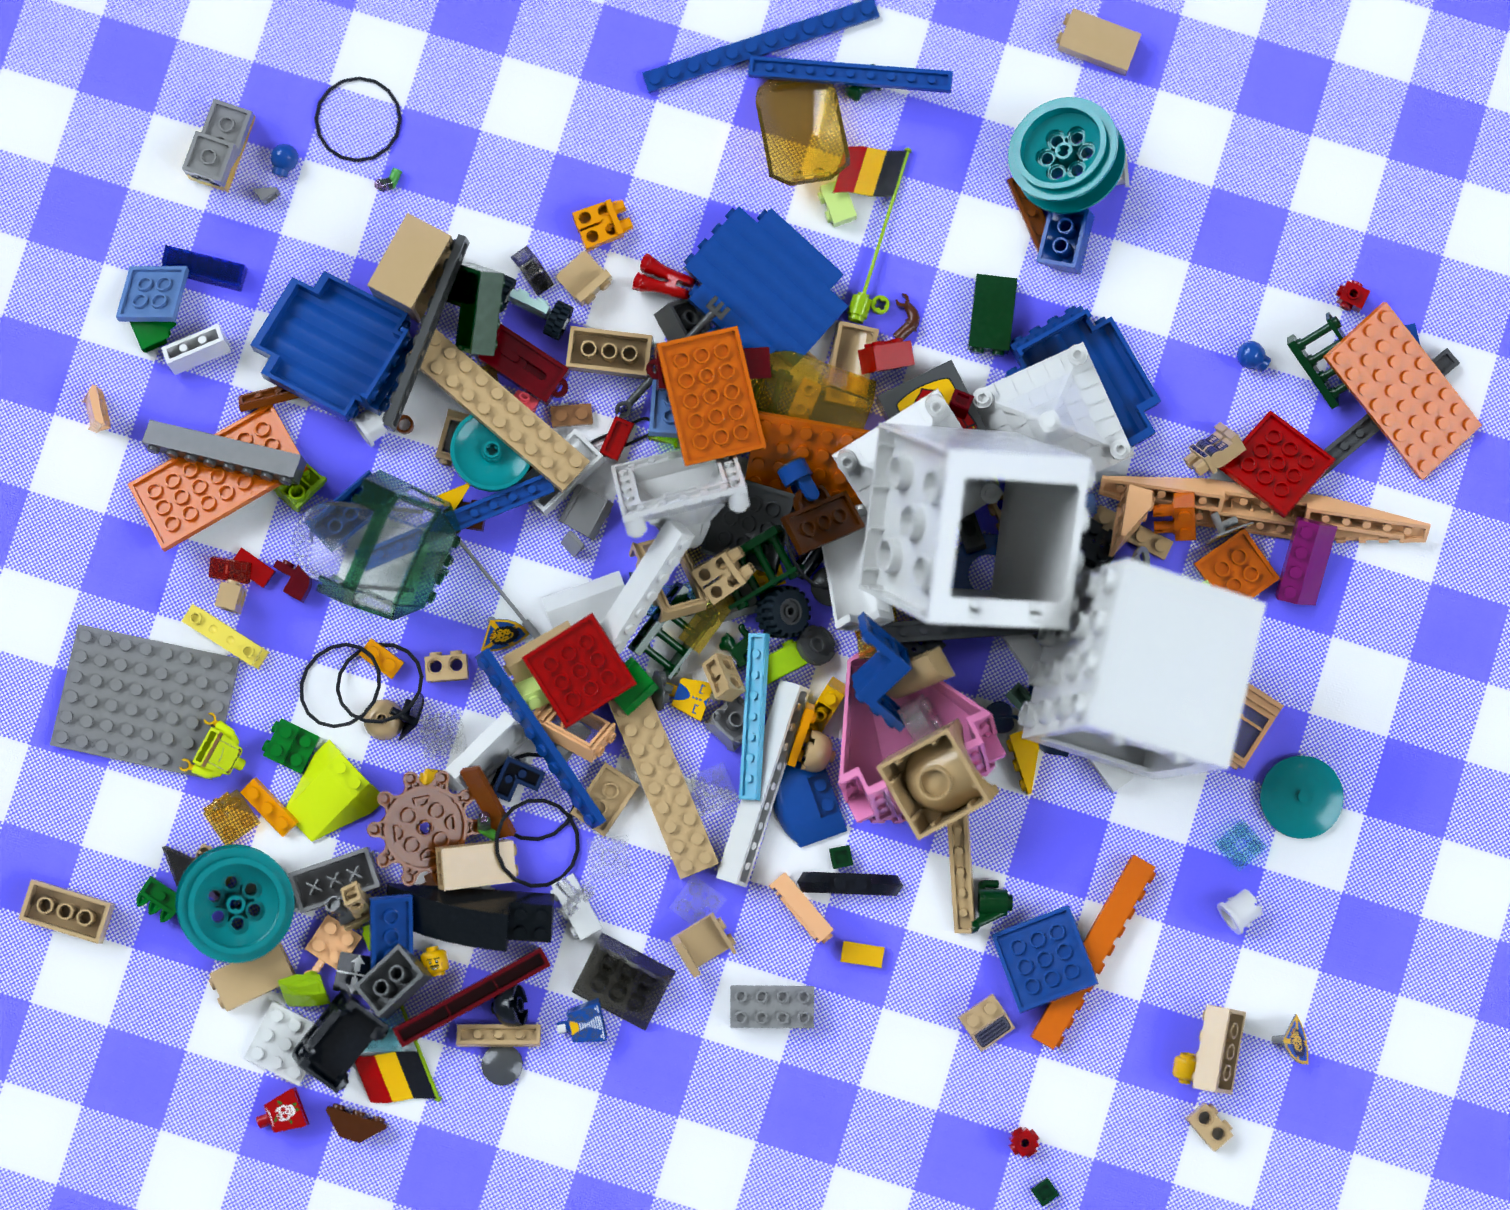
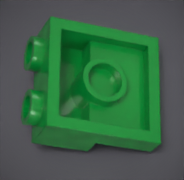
(290, 745)

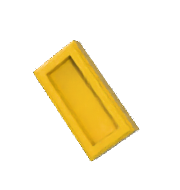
(862, 954)

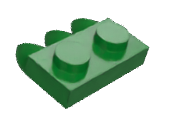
(160, 898)

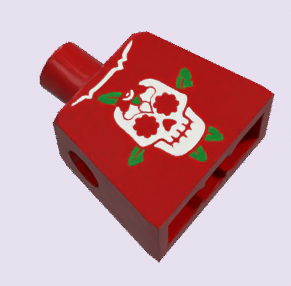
(284, 1112)

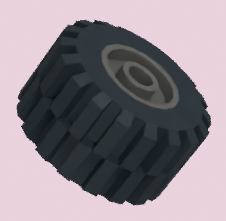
(783, 612)

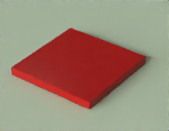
(1278, 464)
(579, 670)

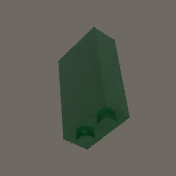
(992, 314)

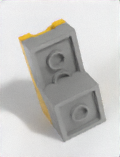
(219, 146)

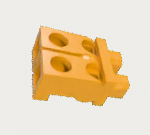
(601, 224)

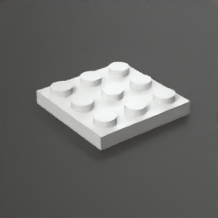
(276, 1041)

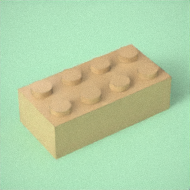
(608, 352)
(66, 911)
(1218, 1049)

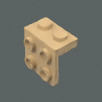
(584, 278)

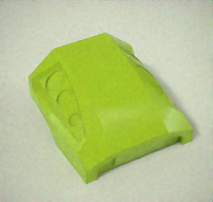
(298, 495)
(304, 990)

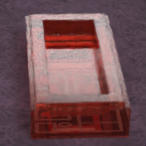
(230, 569)

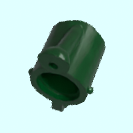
(991, 903)

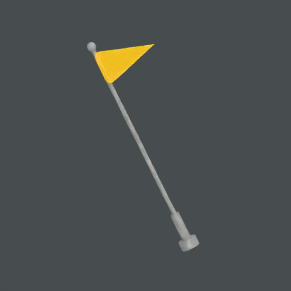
(454, 497)

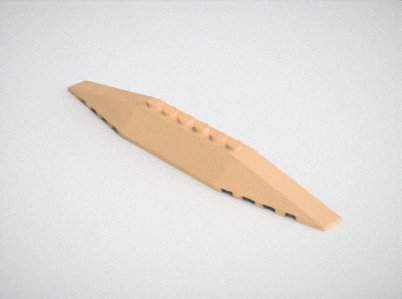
(1231, 500)

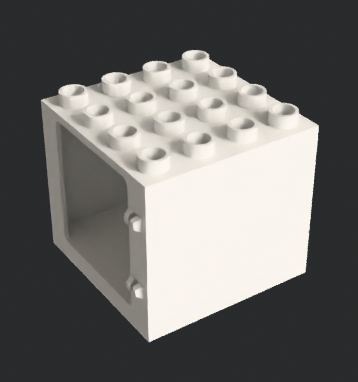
(917, 521)
(1145, 672)

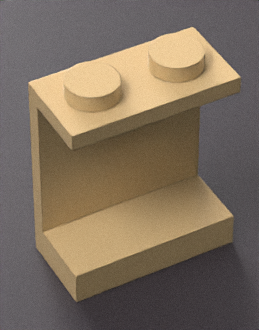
(702, 942)

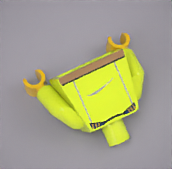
(217, 753)

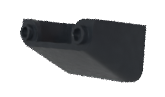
(338, 1040)

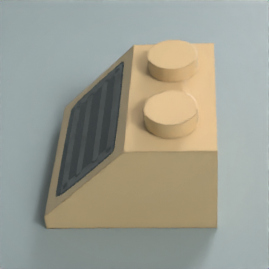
(986, 1022)

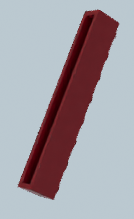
(471, 997)

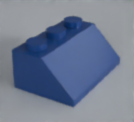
(1065, 241)

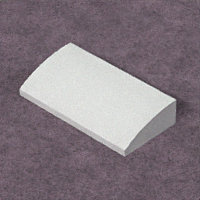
(579, 442)
(490, 748)

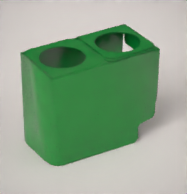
(152, 334)

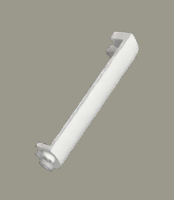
(843, 573)

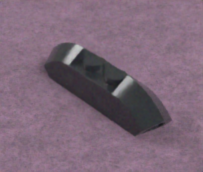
(850, 883)

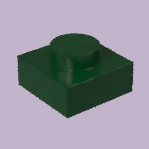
(841, 856)
(1044, 1192)

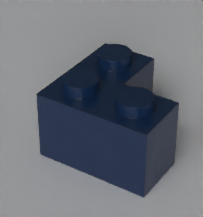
(514, 773)

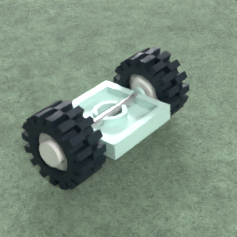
(556, 319)

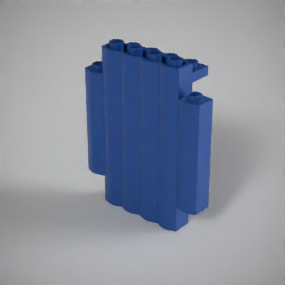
(768, 280)
(335, 346)
(1111, 356)

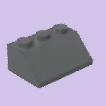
(679, 319)
(392, 982)

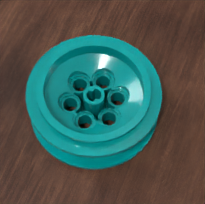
(1065, 123)
(259, 931)

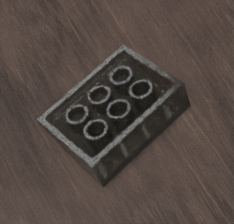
(623, 981)

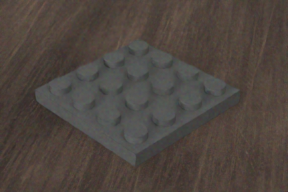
(735, 529)

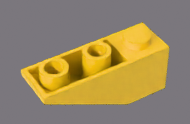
(828, 703)
(1025, 760)

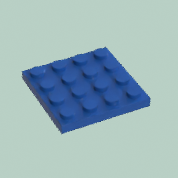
(1044, 959)

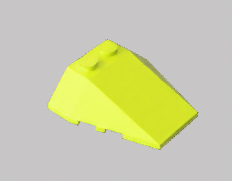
(331, 794)

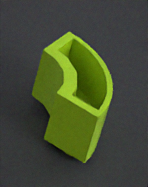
(784, 661)

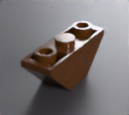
(354, 1124)

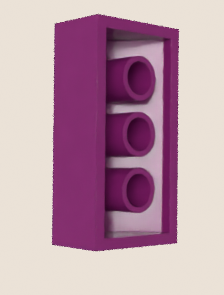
(1305, 561)

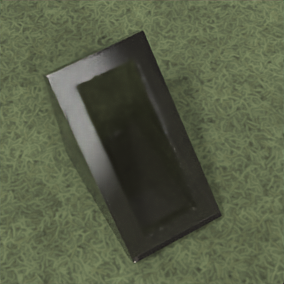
(177, 862)

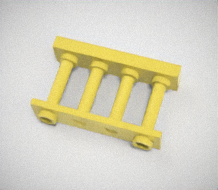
(225, 636)

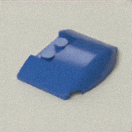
(807, 806)

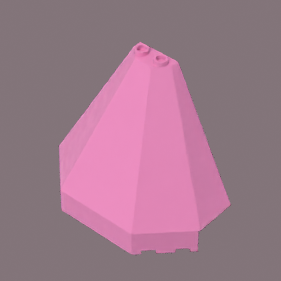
(870, 740)

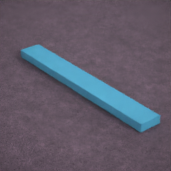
(754, 716)

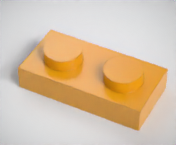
(386, 660)

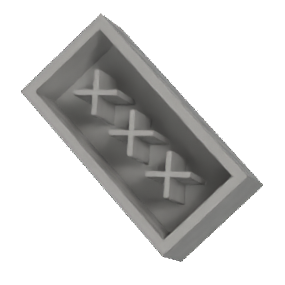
(325, 879)
(771, 1006)

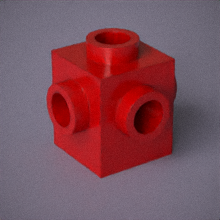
(1356, 300)
(1016, 1138)

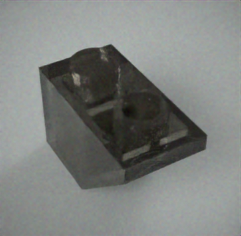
(532, 270)

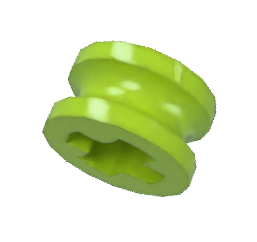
(882, 299)

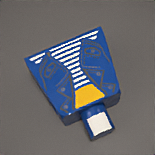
(585, 1023)

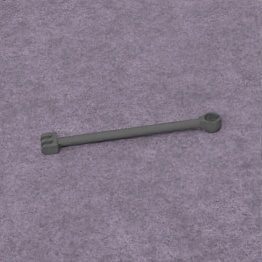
(714, 311)

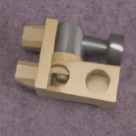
(355, 909)

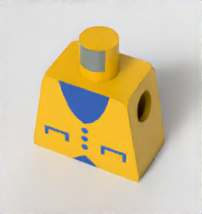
(690, 697)

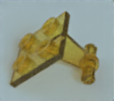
(230, 817)

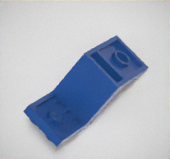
(881, 672)

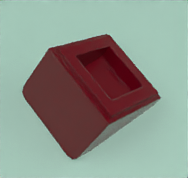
(960, 403)

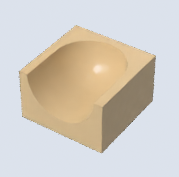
(411, 266)
(935, 780)

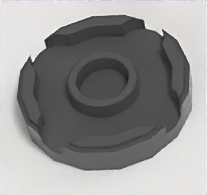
(816, 645)

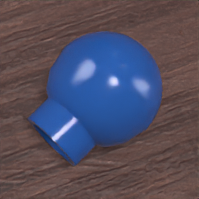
(284, 159)
(1253, 356)

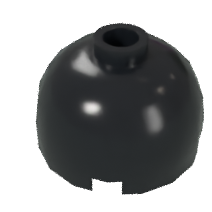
(510, 1007)

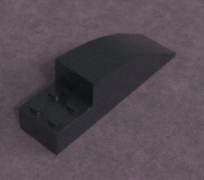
(479, 916)

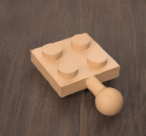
(330, 941)

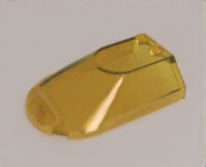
(801, 131)
(814, 391)

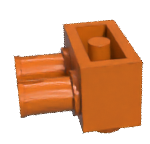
(1183, 514)

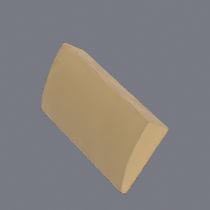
(847, 342)

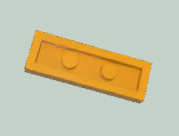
(802, 734)
(269, 807)

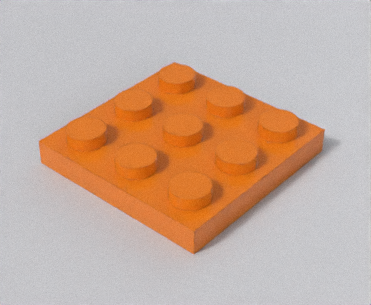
(1237, 566)

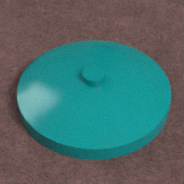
(483, 458)
(1301, 797)

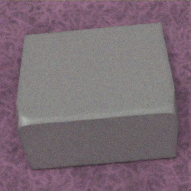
(267, 194)
(572, 544)

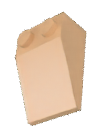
(1129, 515)

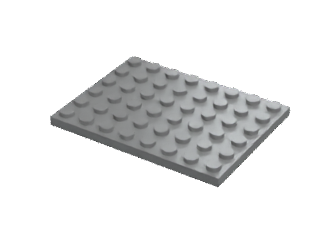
(141, 699)

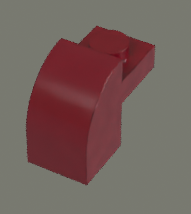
(299, 582)

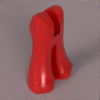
(651, 266)

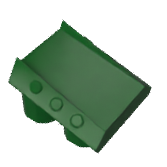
(640, 692)

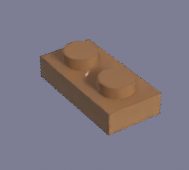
(571, 415)

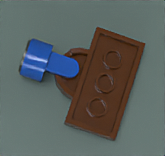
(817, 515)

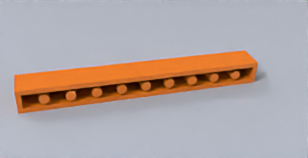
(1098, 944)

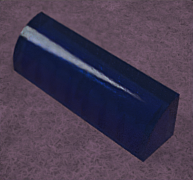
(207, 268)

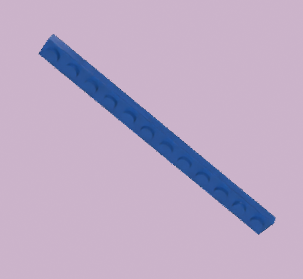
(760, 45)

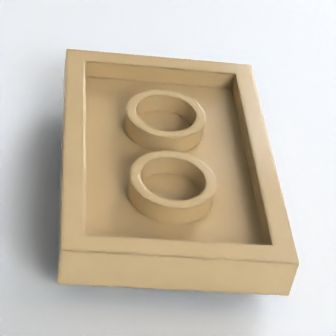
(611, 794)

